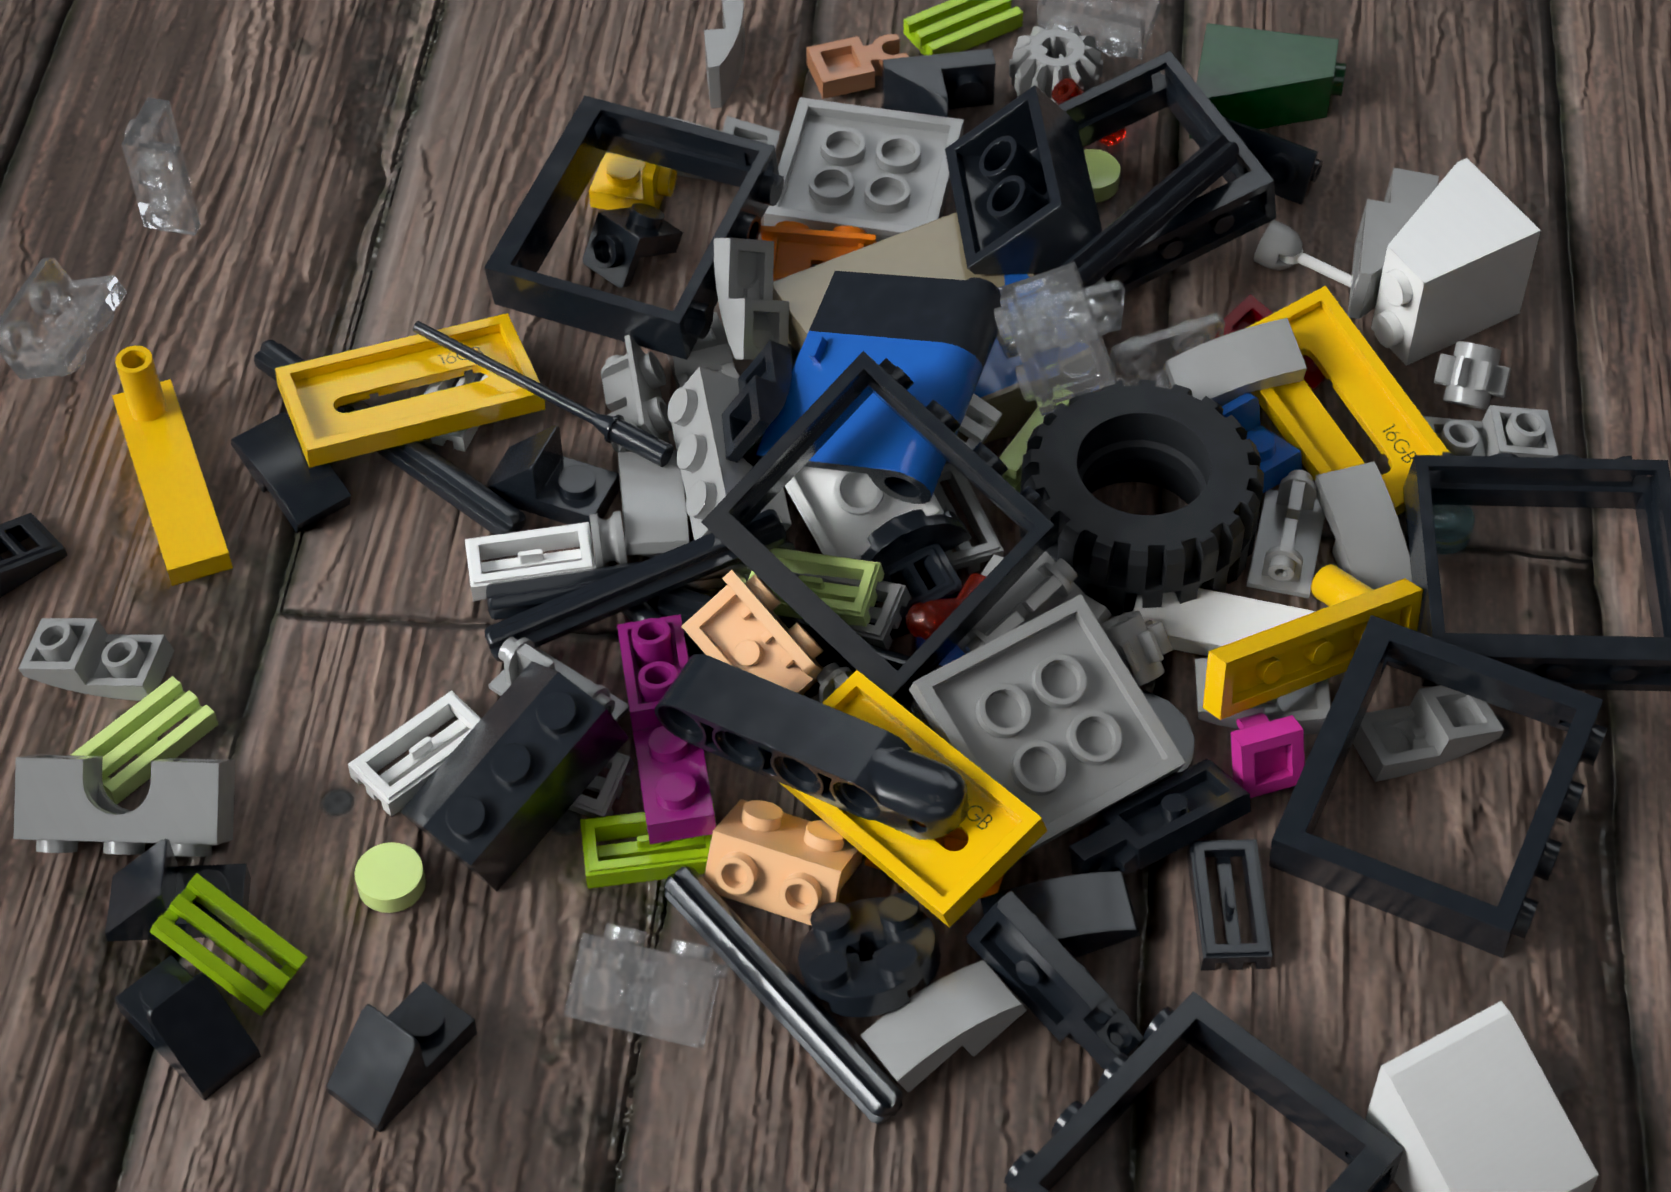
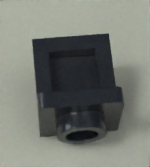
(626, 236)

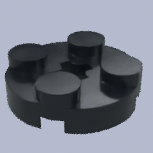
(842, 933)

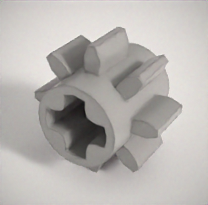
(1472, 375)
(1139, 644)

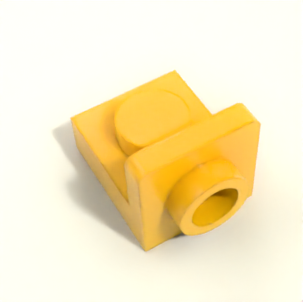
(628, 181)

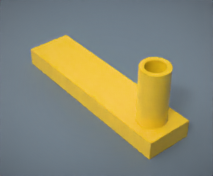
(168, 470)
(1306, 647)

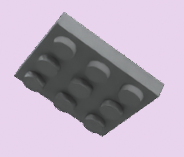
(864, 168)
(1052, 718)

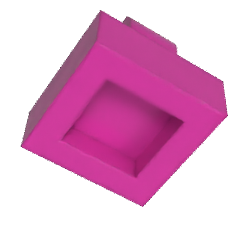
(1267, 753)

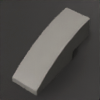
(1377, 229)

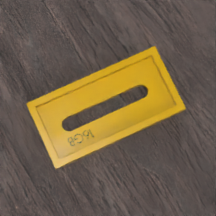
(321, 385)
(1363, 385)
(940, 879)

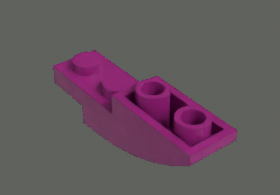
(670, 769)

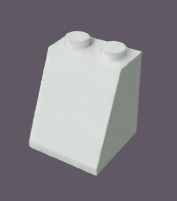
(1454, 267)
(1478, 1114)

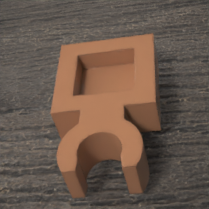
(848, 65)

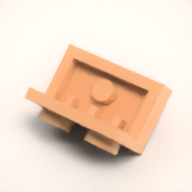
(747, 634)
(778, 860)

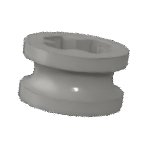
(608, 539)

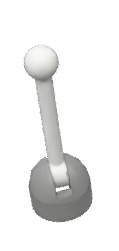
(1282, 249)

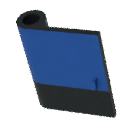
(926, 327)

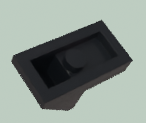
(939, 82)
(547, 484)
(151, 884)
(189, 1025)
(398, 1054)

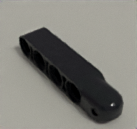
(812, 748)

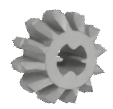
(1052, 56)

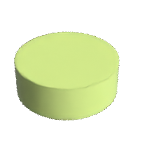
(1103, 173)
(390, 877)

